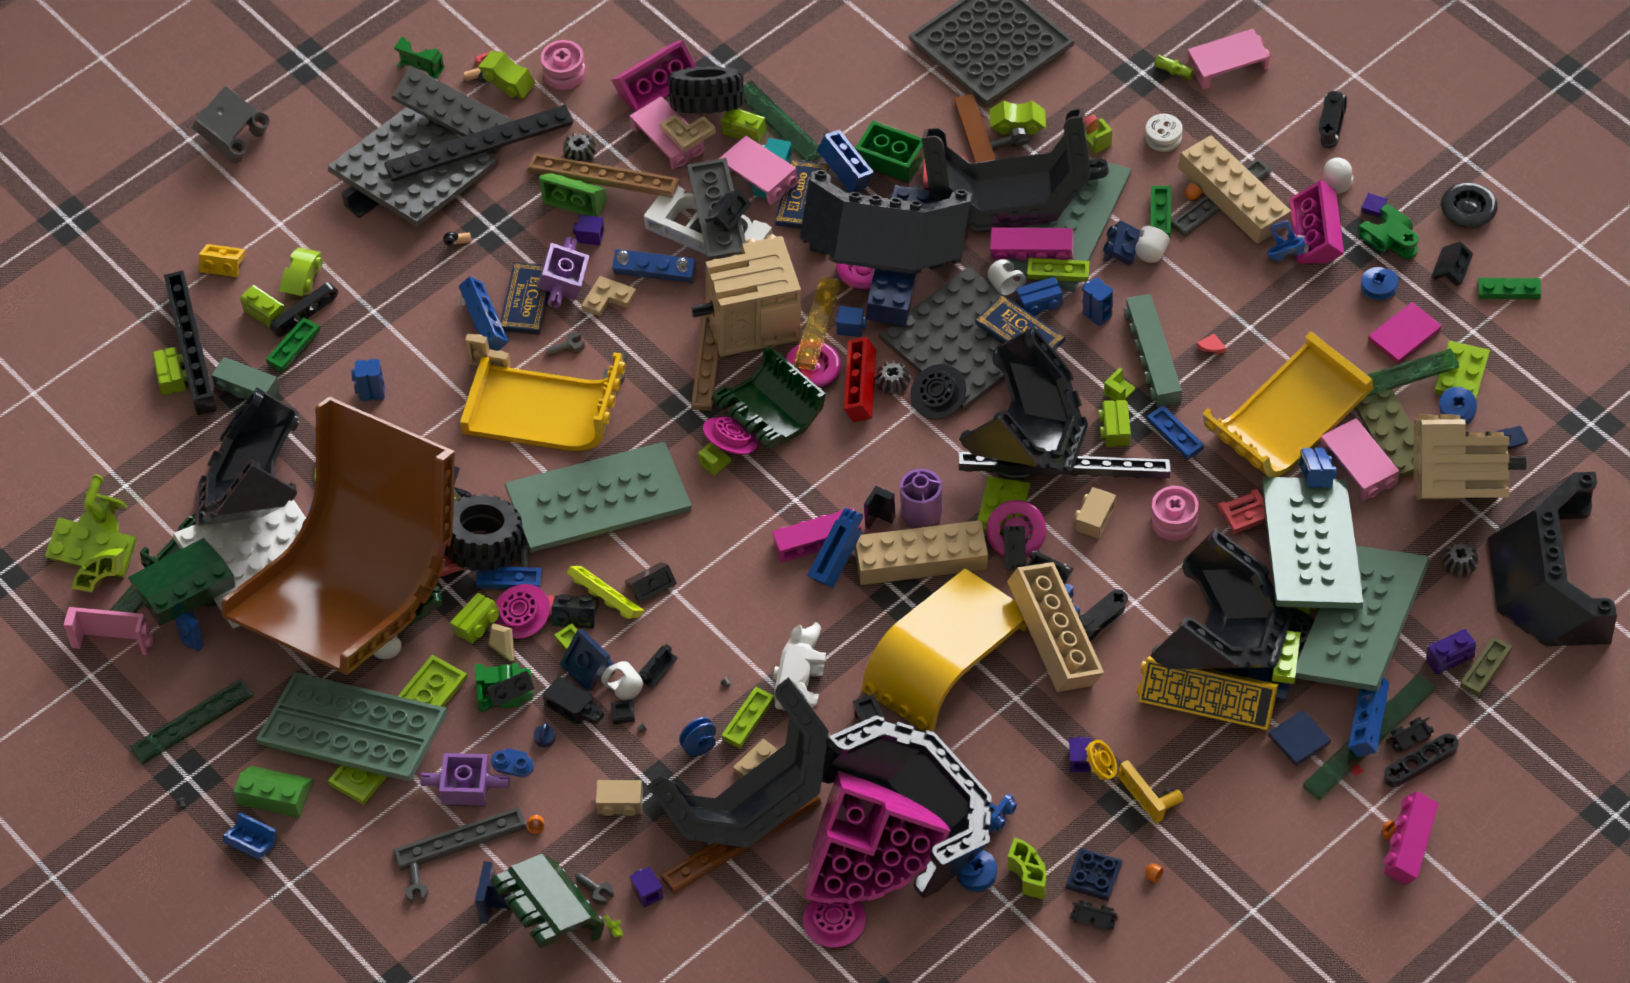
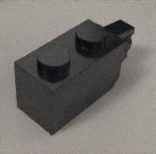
(571, 702)

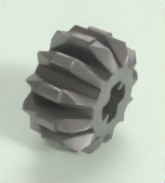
(579, 147)
(892, 377)
(1460, 559)

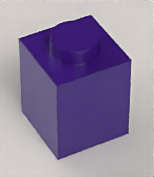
(589, 230)
(1078, 754)
(646, 886)

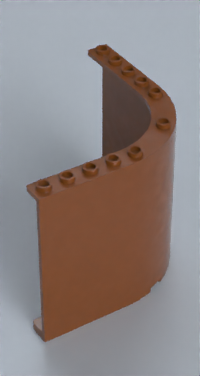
(364, 548)

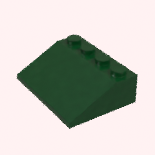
(182, 581)

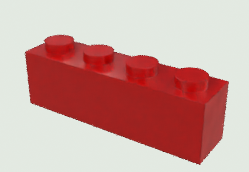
(860, 379)

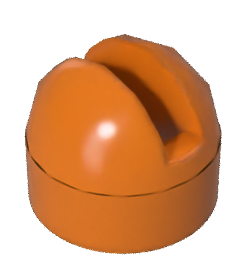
(1192, 191)
(531, 824)
(1387, 835)
(1154, 872)

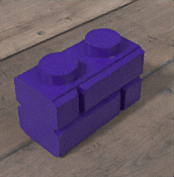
(1450, 651)

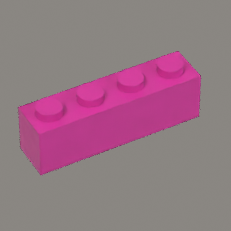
(1032, 243)
(803, 537)
(1410, 837)

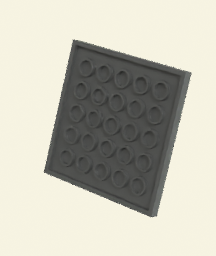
(991, 44)
(417, 195)
(946, 333)

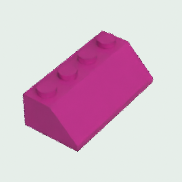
(650, 77)
(1317, 218)

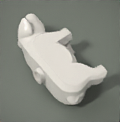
(801, 661)

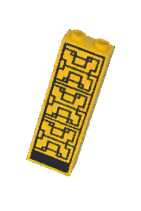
(1208, 694)

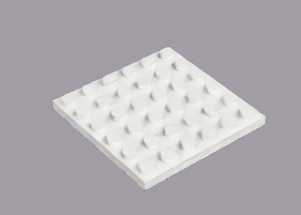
(247, 543)

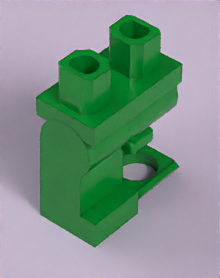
(492, 675)

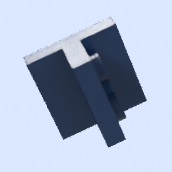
(585, 660)
(487, 895)

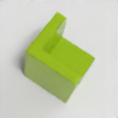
(1100, 138)
(1116, 387)
(713, 459)

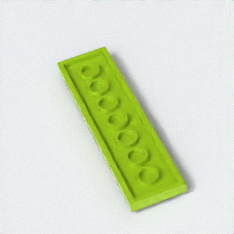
(432, 684)

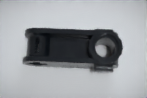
(1332, 118)
(1104, 613)

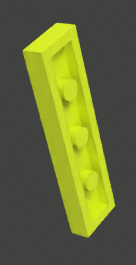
(599, 588)

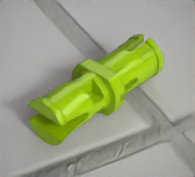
(1174, 67)

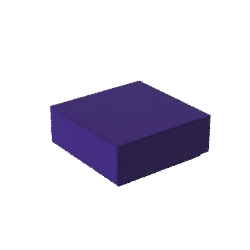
(1373, 204)

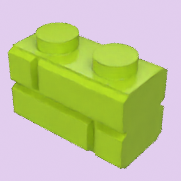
(742, 123)
(261, 306)
(169, 371)
(1115, 423)
(475, 618)

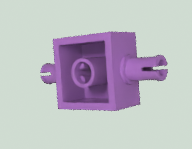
(562, 271)
(464, 779)

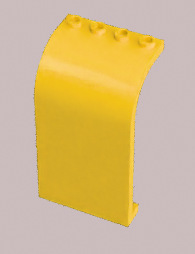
(540, 406)
(1293, 408)
(937, 645)

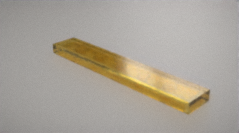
(817, 323)

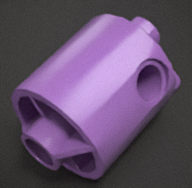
(921, 498)

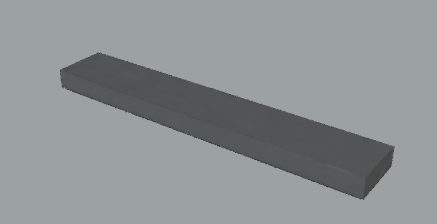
(1206, 208)
(460, 838)

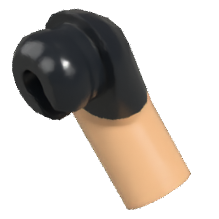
(474, 74)
(452, 238)

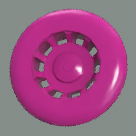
(855, 276)
(823, 372)
(729, 435)
(1013, 507)
(517, 605)
(834, 917)

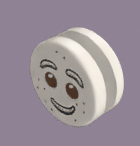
(1163, 132)

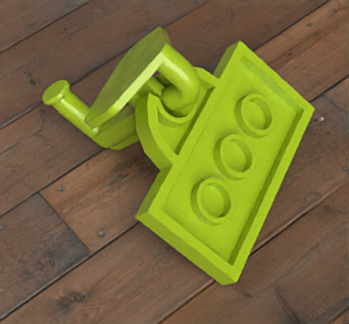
(93, 533)

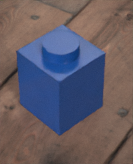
(851, 321)

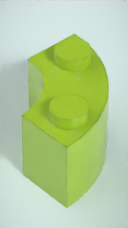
(506, 74)
(1009, 116)
(302, 270)
(100, 565)
(1029, 867)

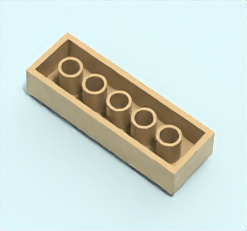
(1233, 188)
(921, 552)
(1055, 626)

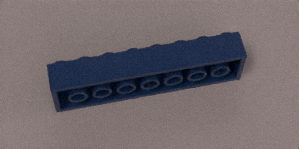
(893, 290)

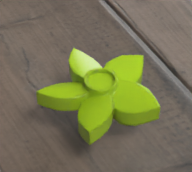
(613, 927)

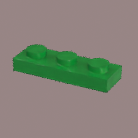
(1161, 208)
(1509, 288)
(293, 344)

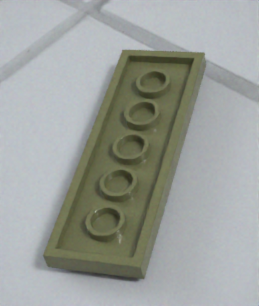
(1389, 428)

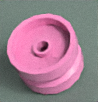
(563, 65)
(1174, 513)

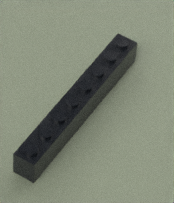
(190, 342)

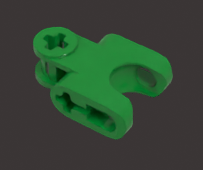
(1393, 233)

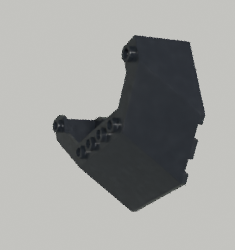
(1015, 188)
(883, 230)
(1044, 413)
(243, 470)
(1532, 569)
(1243, 620)
(926, 773)
(764, 794)

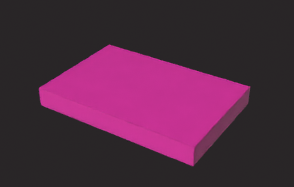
(1405, 332)

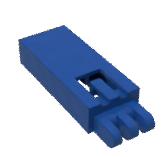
(836, 548)

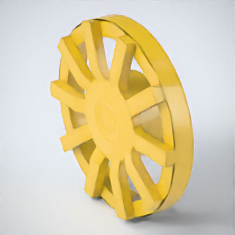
(1101, 760)

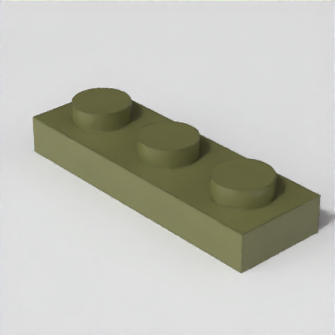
(1485, 666)

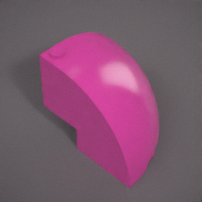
(869, 842)

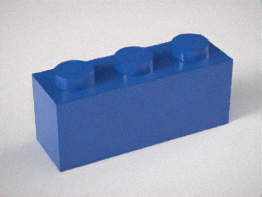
(845, 161)

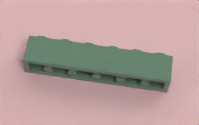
(1153, 350)

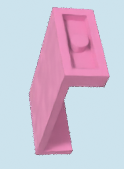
(1227, 55)
(649, 120)
(761, 168)
(1361, 458)
(108, 624)

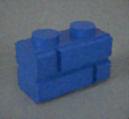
(1039, 296)
(1097, 301)
(368, 380)
(1317, 467)

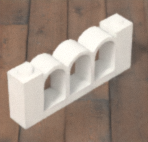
(665, 209)

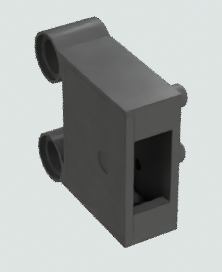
(226, 119)

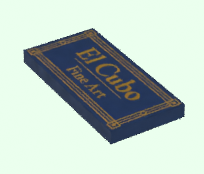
(793, 201)
(524, 302)
(1007, 320)

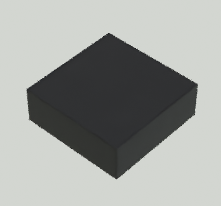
(622, 711)

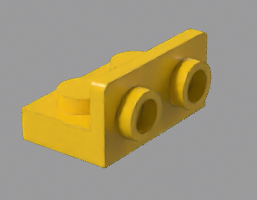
(220, 260)

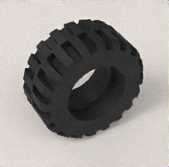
(706, 90)
(488, 550)

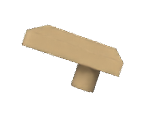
(502, 641)

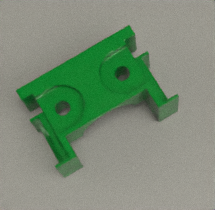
(428, 60)

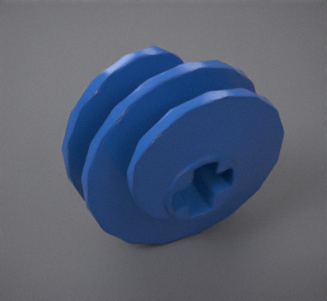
(1379, 283)
(1458, 402)
(698, 737)
(981, 879)

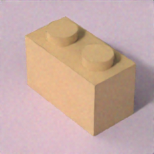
(1095, 513)
(619, 797)

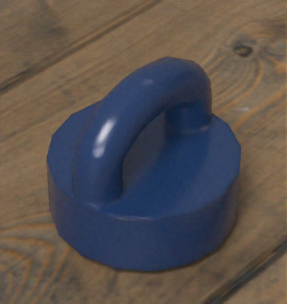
(544, 735)

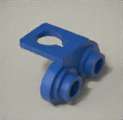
(1284, 247)
(512, 762)
(1006, 807)

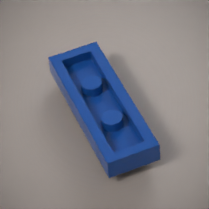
(1175, 432)
(508, 577)

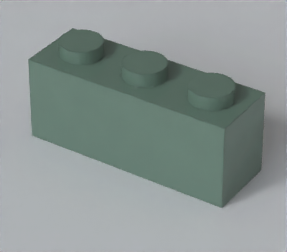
(242, 379)

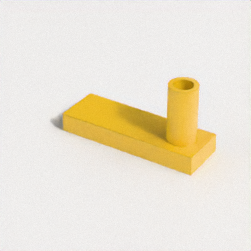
(1153, 806)

